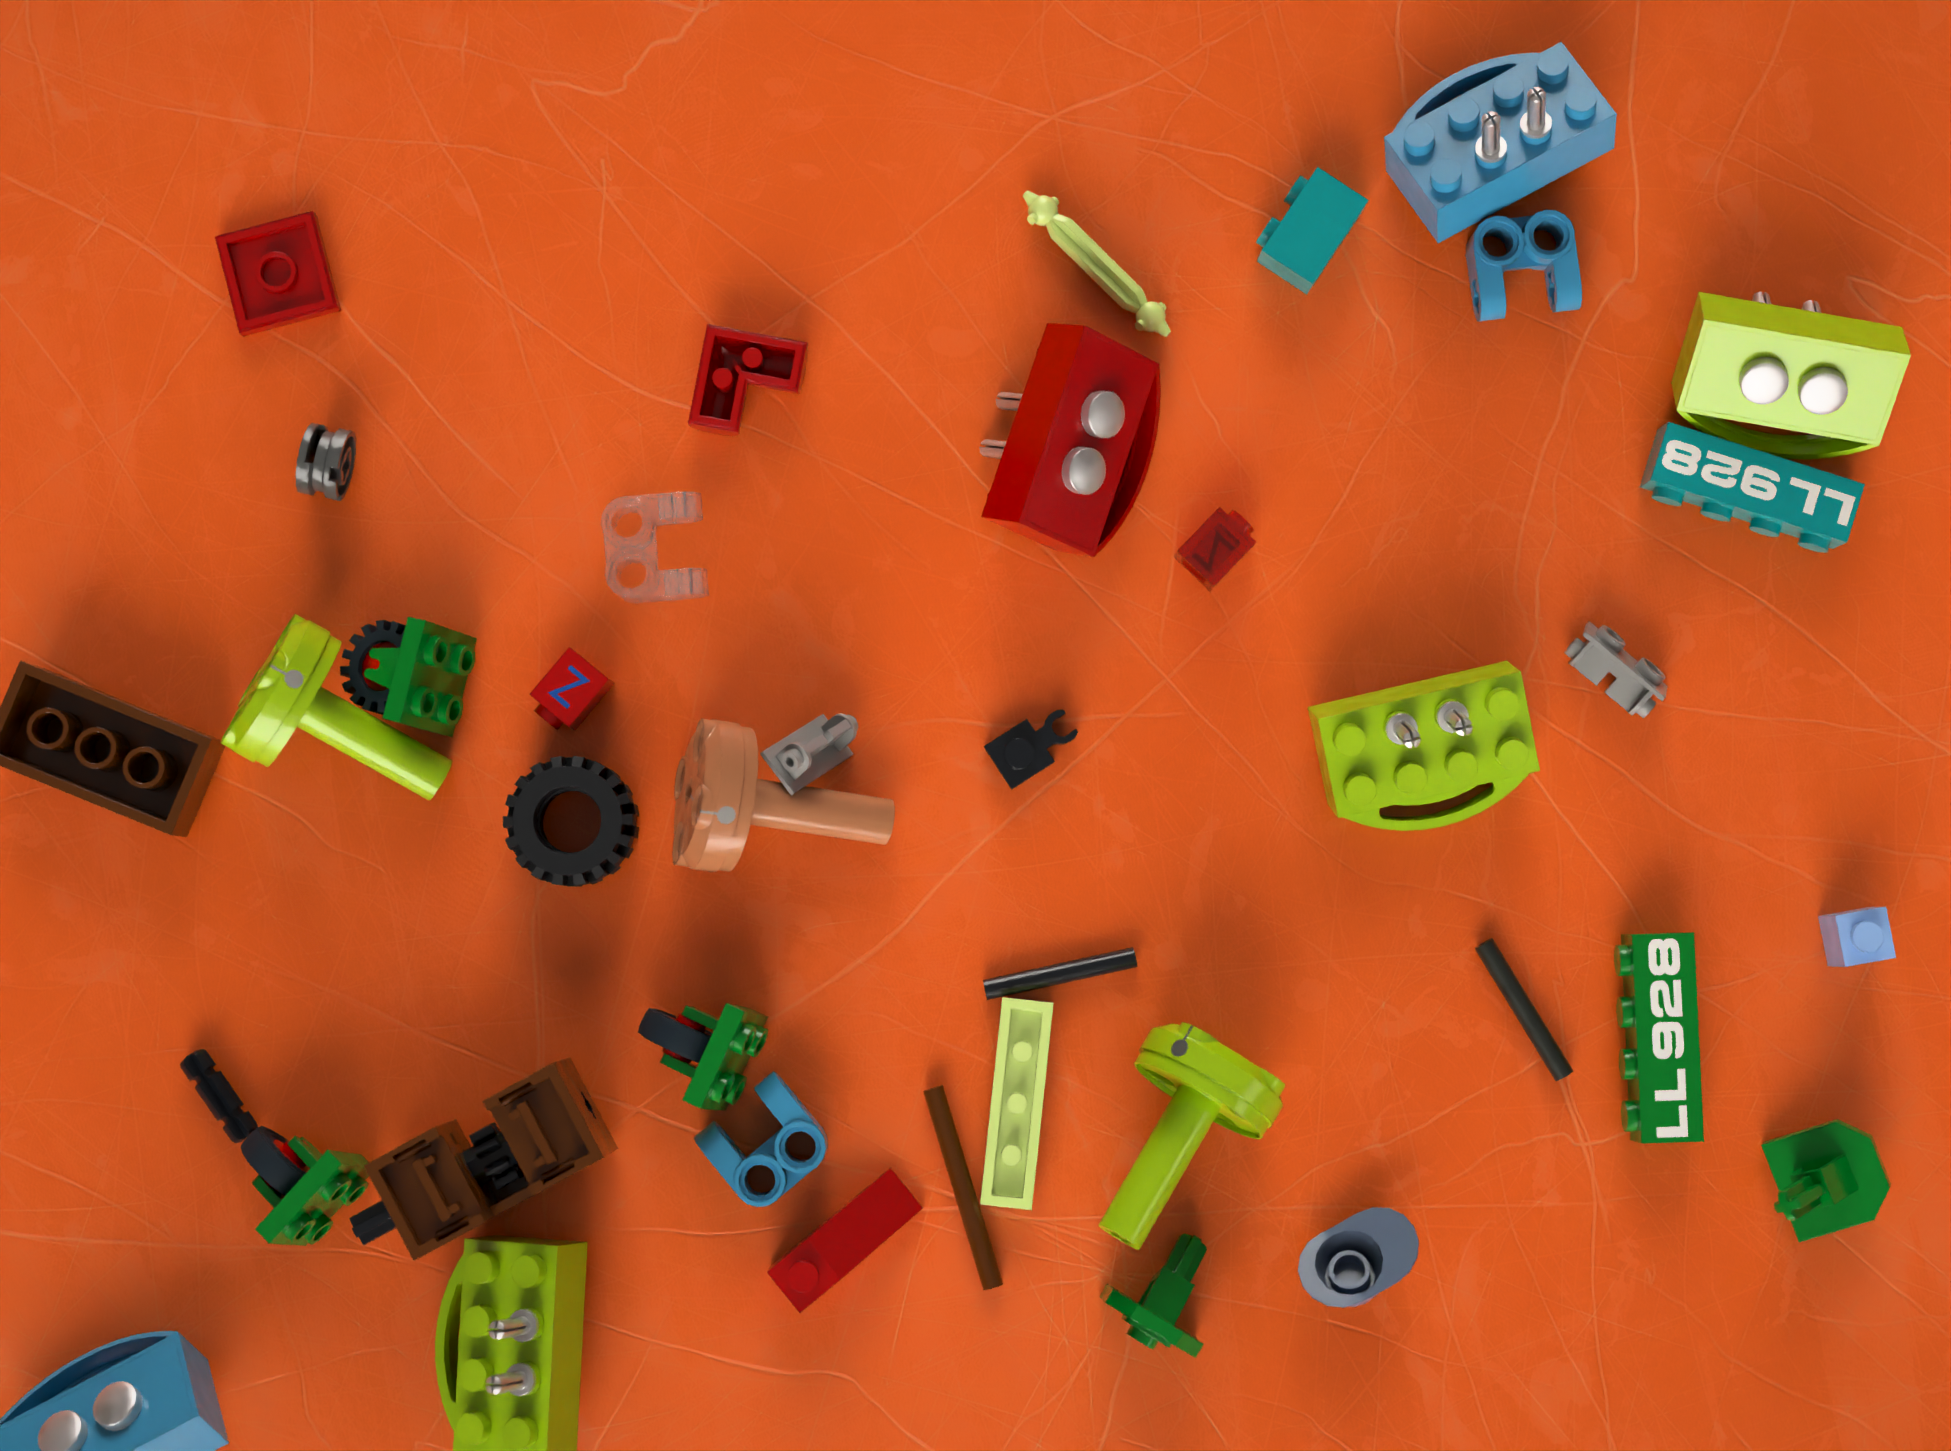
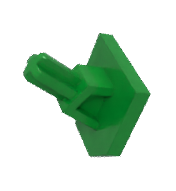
(1827, 1178)
(1163, 1299)

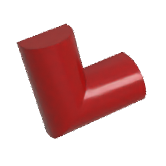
(732, 362)

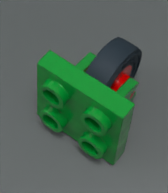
(720, 1054)
(301, 1185)

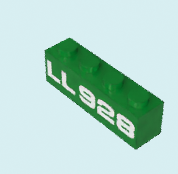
(1660, 1038)

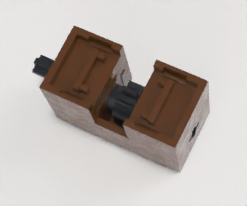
(445, 1187)

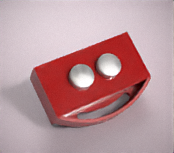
(1075, 441)

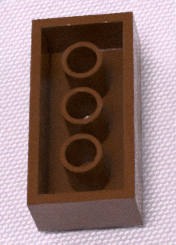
(105, 750)

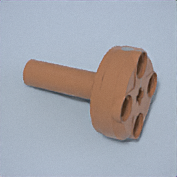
(722, 797)

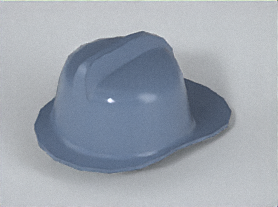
(1358, 1257)

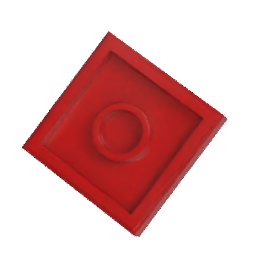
(277, 273)

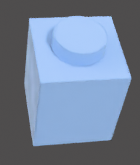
(1857, 936)

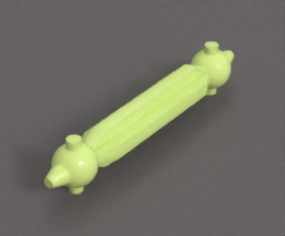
(1096, 263)

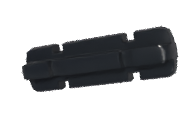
(218, 1095)

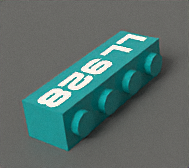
(1752, 487)

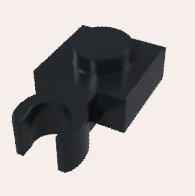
(1024, 751)

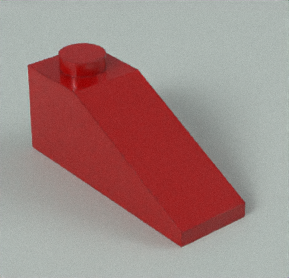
(844, 1240)

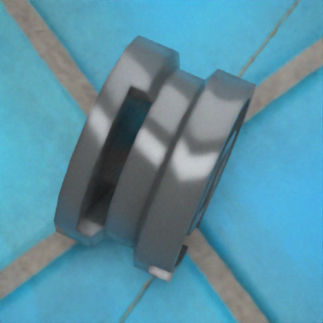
(325, 461)

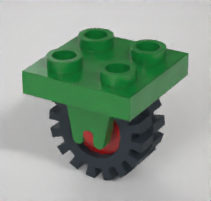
(410, 673)

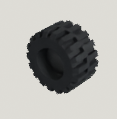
(527, 814)

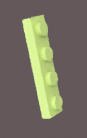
(1016, 1103)

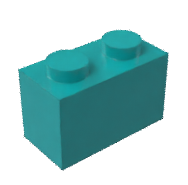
(1310, 230)

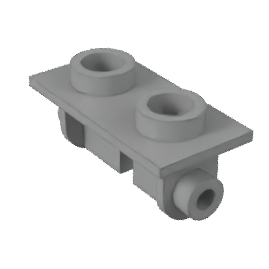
(1634, 679)
(811, 750)

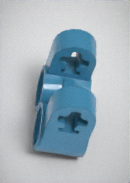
(1522, 252)
(772, 1153)

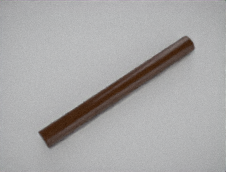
(963, 1187)

